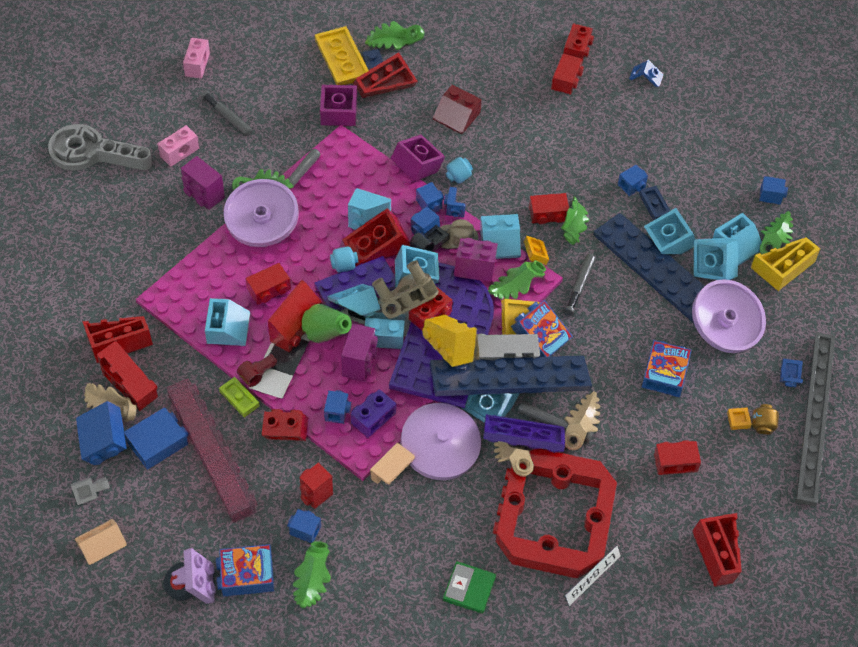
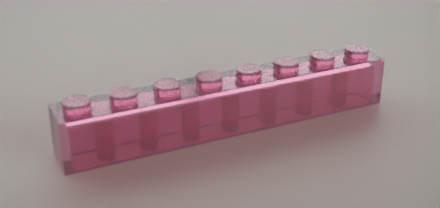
(212, 452)

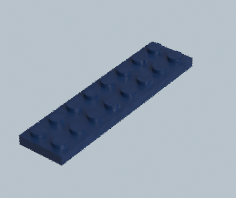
(646, 260)
(511, 376)

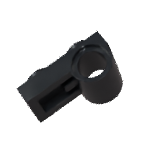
(430, 240)

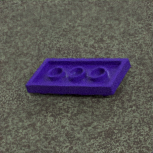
(362, 274)
(525, 433)

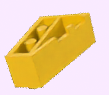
(785, 263)
(451, 339)

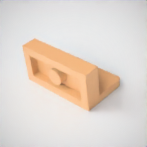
(391, 464)
(101, 541)

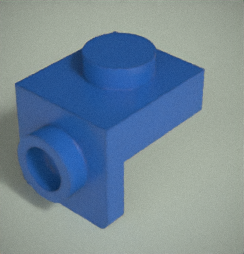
(453, 208)
(791, 372)

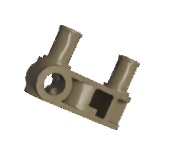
(411, 291)

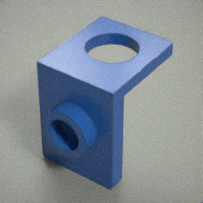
(649, 71)

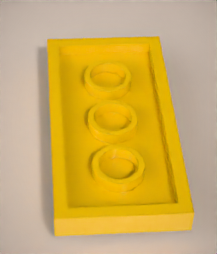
(341, 55)

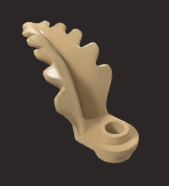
(97, 395)
(582, 421)
(516, 456)

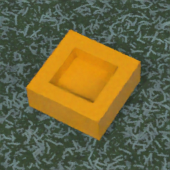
(739, 418)

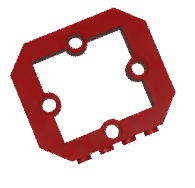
(559, 559)

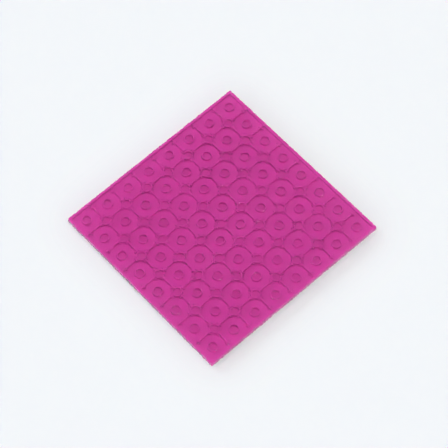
(222, 263)

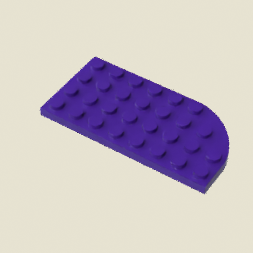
(471, 306)

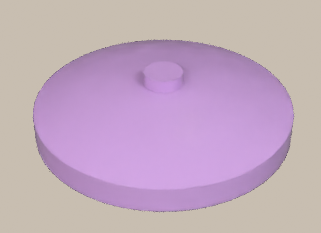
(261, 212)
(729, 316)
(442, 440)

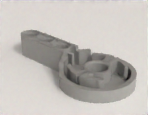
(91, 153)

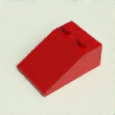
(377, 238)

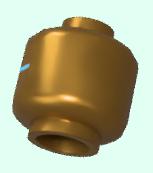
(765, 419)

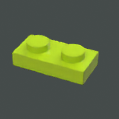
(239, 397)

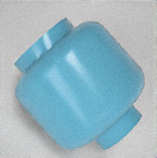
(459, 170)
(343, 259)

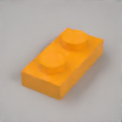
(536, 250)

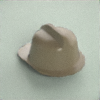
(457, 230)

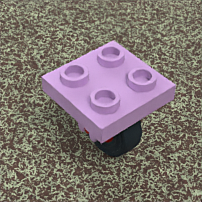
(191, 578)

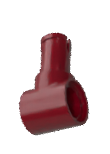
(253, 372)

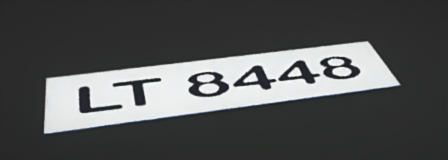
(593, 575)

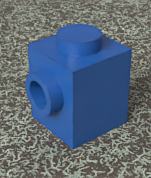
(633, 180)
(773, 190)
(429, 197)
(424, 221)
(337, 406)
(304, 525)

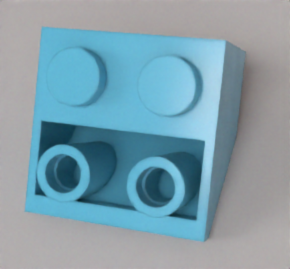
(746, 233)
(226, 323)

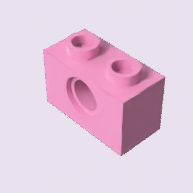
(196, 58)
(178, 146)

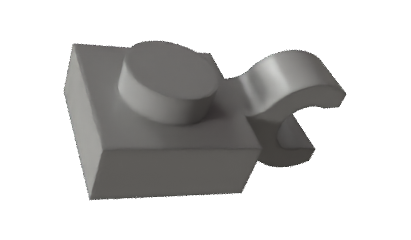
(86, 490)

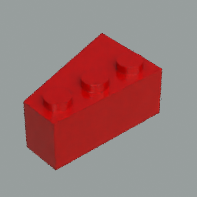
(386, 77)
(129, 332)
(127, 376)
(719, 547)

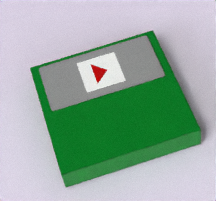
(469, 587)

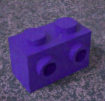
(373, 413)

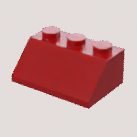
(286, 321)

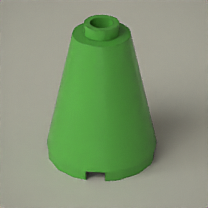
(324, 323)

